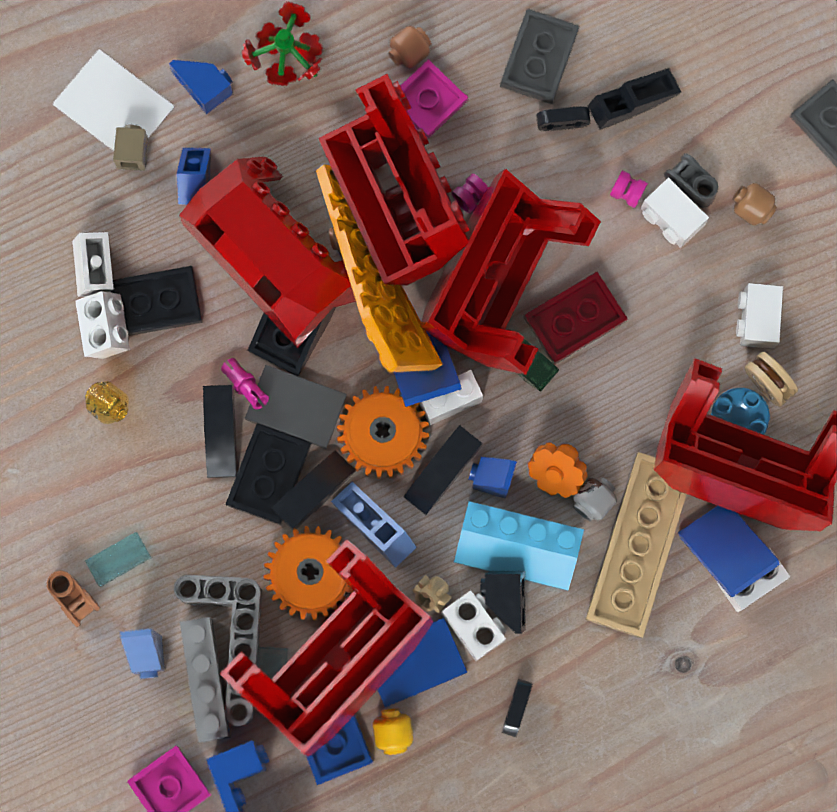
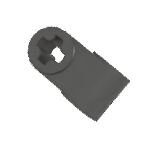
(689, 177)

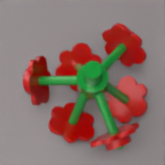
(280, 40)

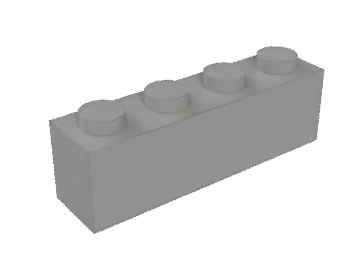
(205, 679)

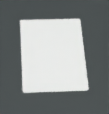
(111, 97)

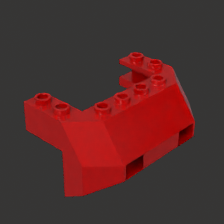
(410, 207)
(267, 248)
(493, 269)
(742, 466)
(340, 661)

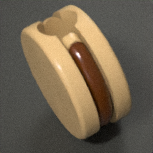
(771, 379)

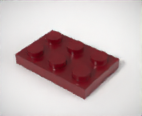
(575, 318)

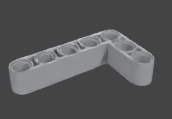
(237, 636)

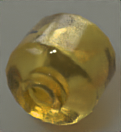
(106, 402)

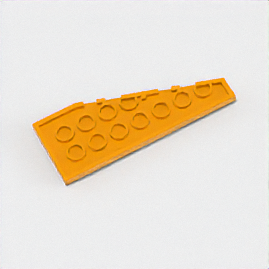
(383, 308)

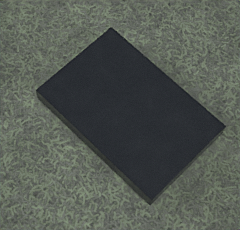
(159, 300)
(267, 472)

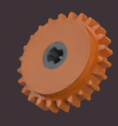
(382, 453)
(294, 587)

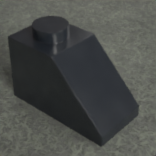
(506, 597)

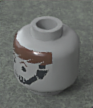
(595, 499)

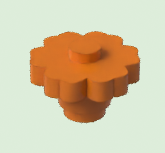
(557, 469)

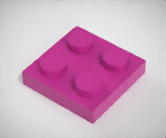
(432, 98)
(169, 784)

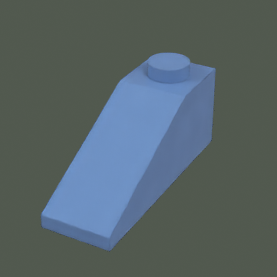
(374, 524)
(144, 652)

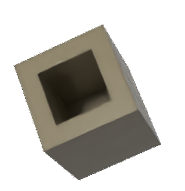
(130, 148)

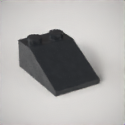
(276, 348)

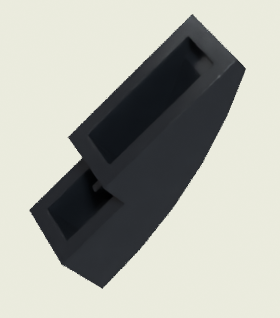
(633, 98)
(219, 431)
(443, 470)
(313, 490)

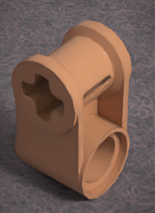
(72, 598)

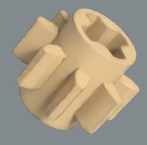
(431, 594)

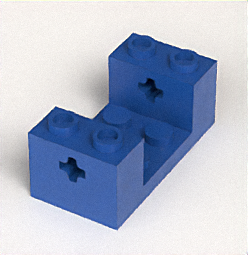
(236, 766)

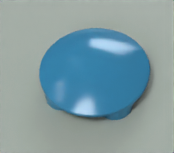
(743, 408)

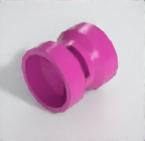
(634, 192)
(470, 193)

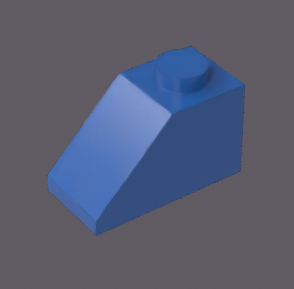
(203, 82)
(192, 172)
(492, 476)

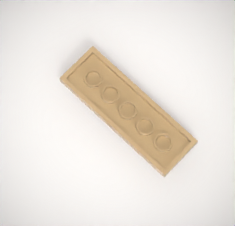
(636, 551)

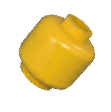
(393, 731)

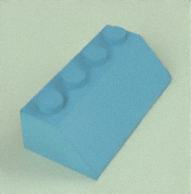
(517, 542)

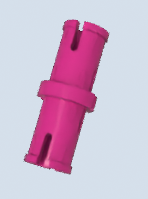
(244, 383)

